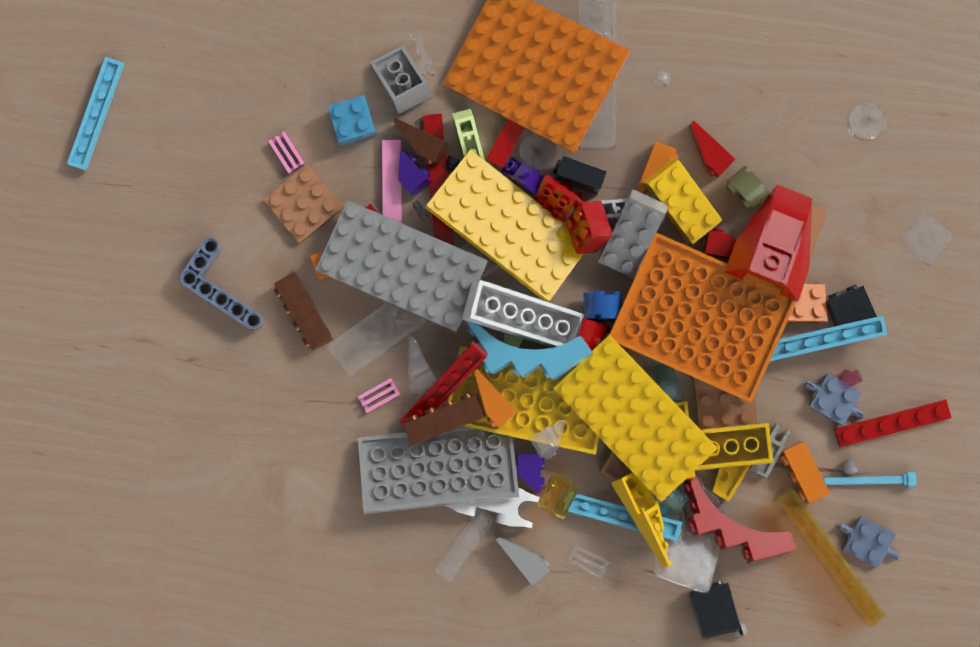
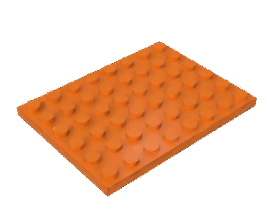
(536, 69)
(702, 318)

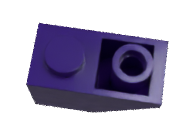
(411, 174)
(523, 175)
(529, 469)

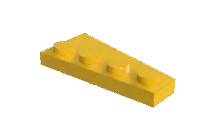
(728, 481)

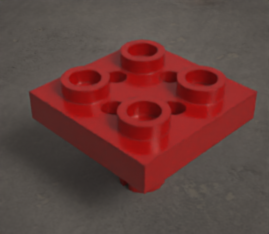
(556, 198)

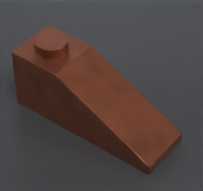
(424, 144)

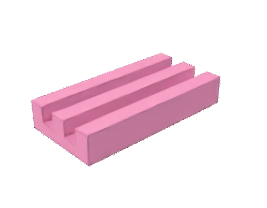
(278, 139)
(364, 403)

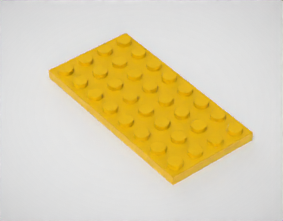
(506, 225)
(535, 405)
(635, 418)

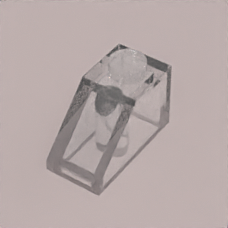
(548, 439)

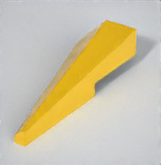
(645, 513)

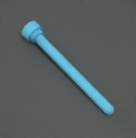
(907, 479)

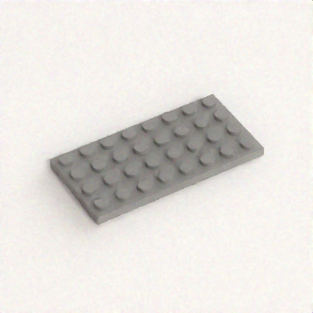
(401, 265)
(442, 471)

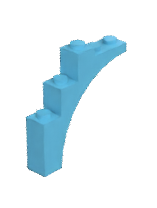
(555, 360)

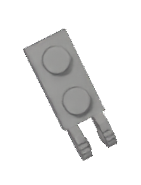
(777, 447)

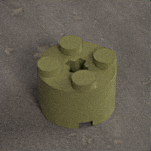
(747, 187)

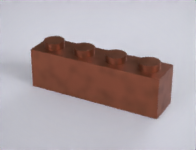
(303, 311)
(443, 420)

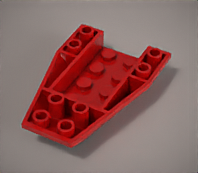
(776, 243)

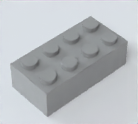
(633, 233)

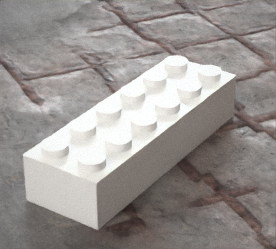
(521, 315)

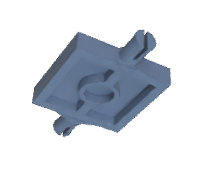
(834, 399)
(869, 541)

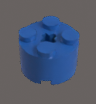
(601, 305)

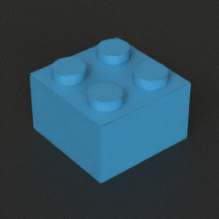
(352, 120)

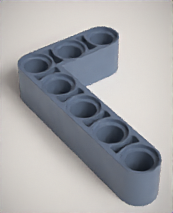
(215, 291)

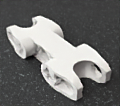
(506, 509)

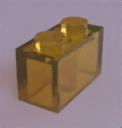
(558, 495)

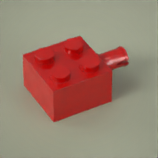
(588, 226)

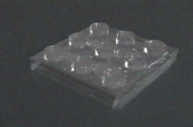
(691, 559)

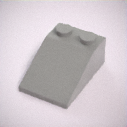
(401, 79)

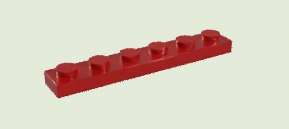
(447, 382)
(892, 423)

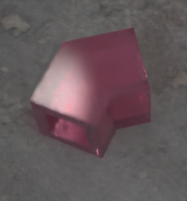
(851, 378)

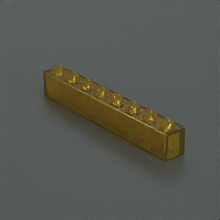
(829, 557)

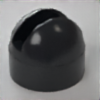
(452, 162)

